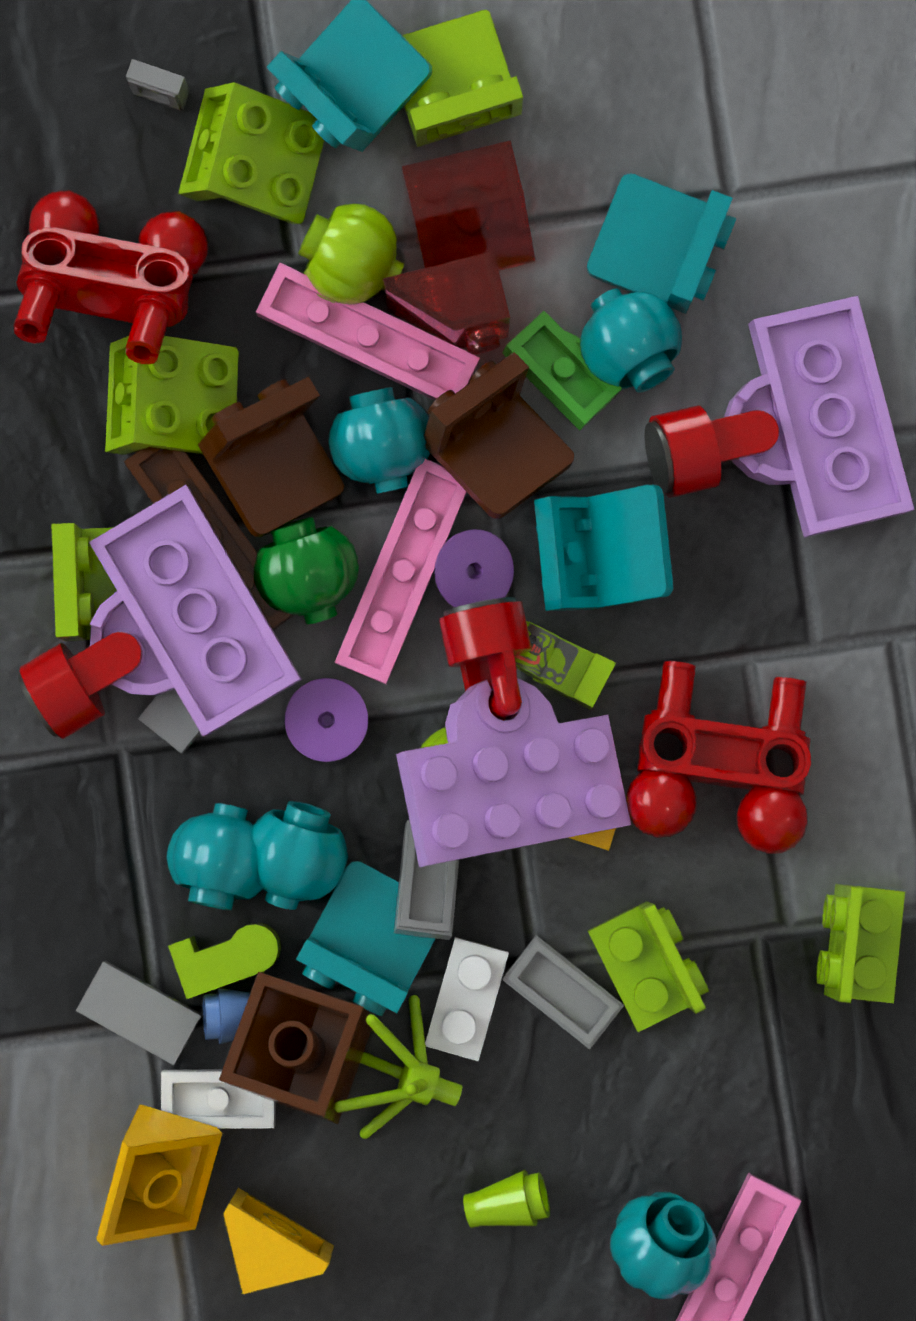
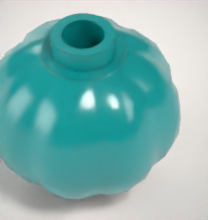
(631, 340)
(379, 439)
(298, 854)
(215, 857)
(663, 1245)

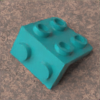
(352, 76)
(660, 241)
(603, 549)
(358, 942)

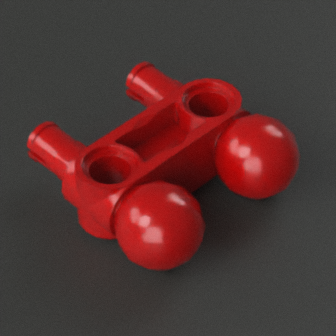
(104, 276)
(727, 755)

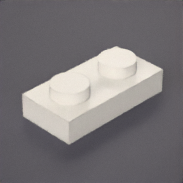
(466, 998)
(207, 1100)

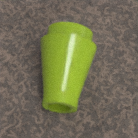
(509, 1202)

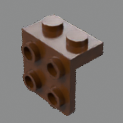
(495, 439)
(271, 457)

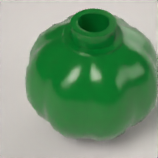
(306, 570)

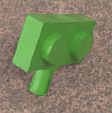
(560, 371)

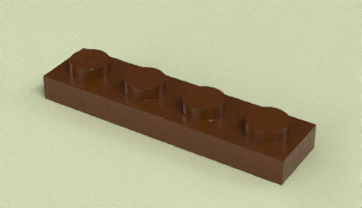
(167, 470)

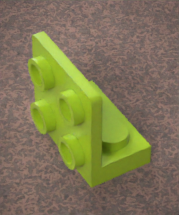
(467, 81)
(253, 153)
(168, 400)
(78, 580)
(862, 943)
(647, 966)

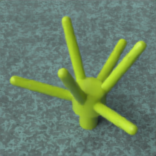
(416, 1080)

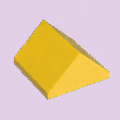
(159, 1177)
(271, 1246)

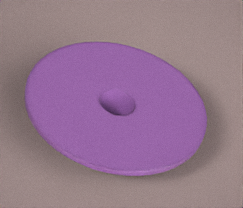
(473, 568)
(326, 719)

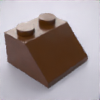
(297, 1047)

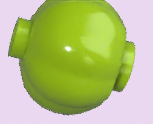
(350, 253)

